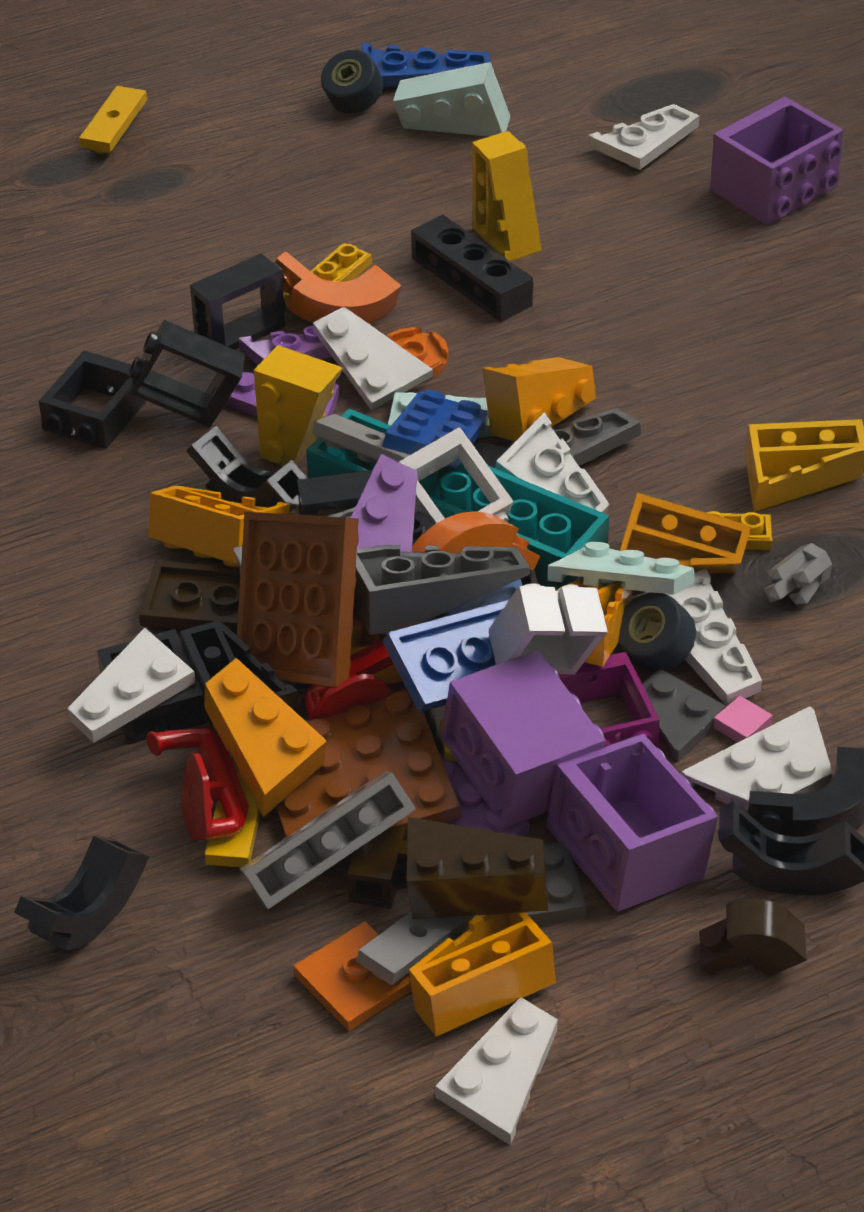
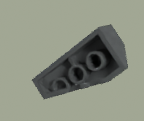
(413, 587)

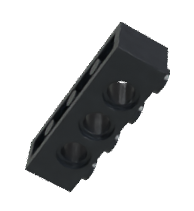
(472, 268)

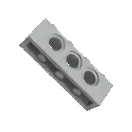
(327, 839)

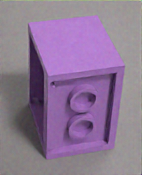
(776, 160)
(511, 732)
(631, 821)

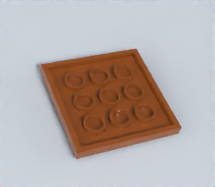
(299, 594)
(363, 745)

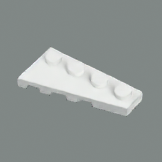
(717, 651)

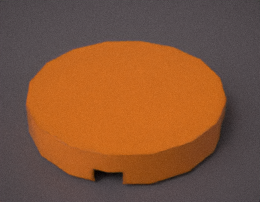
(426, 347)

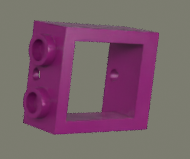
(613, 679)

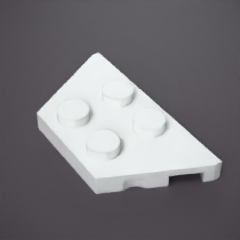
(776, 760)

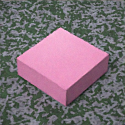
(742, 719)

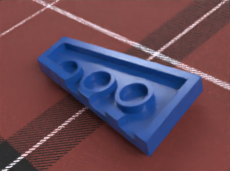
(402, 65)

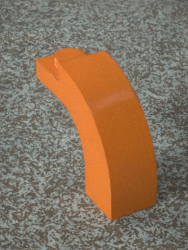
(313, 298)
(474, 530)

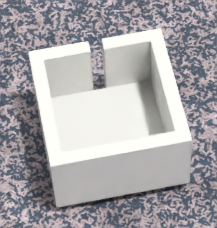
(557, 623)

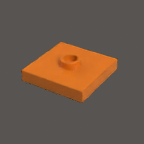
(345, 985)

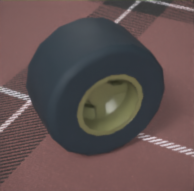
(352, 81)
(656, 632)

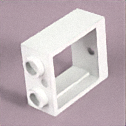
(445, 451)

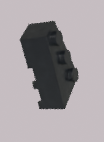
(215, 646)

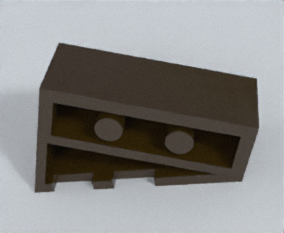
(472, 871)

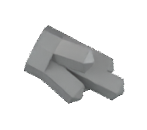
(799, 574)

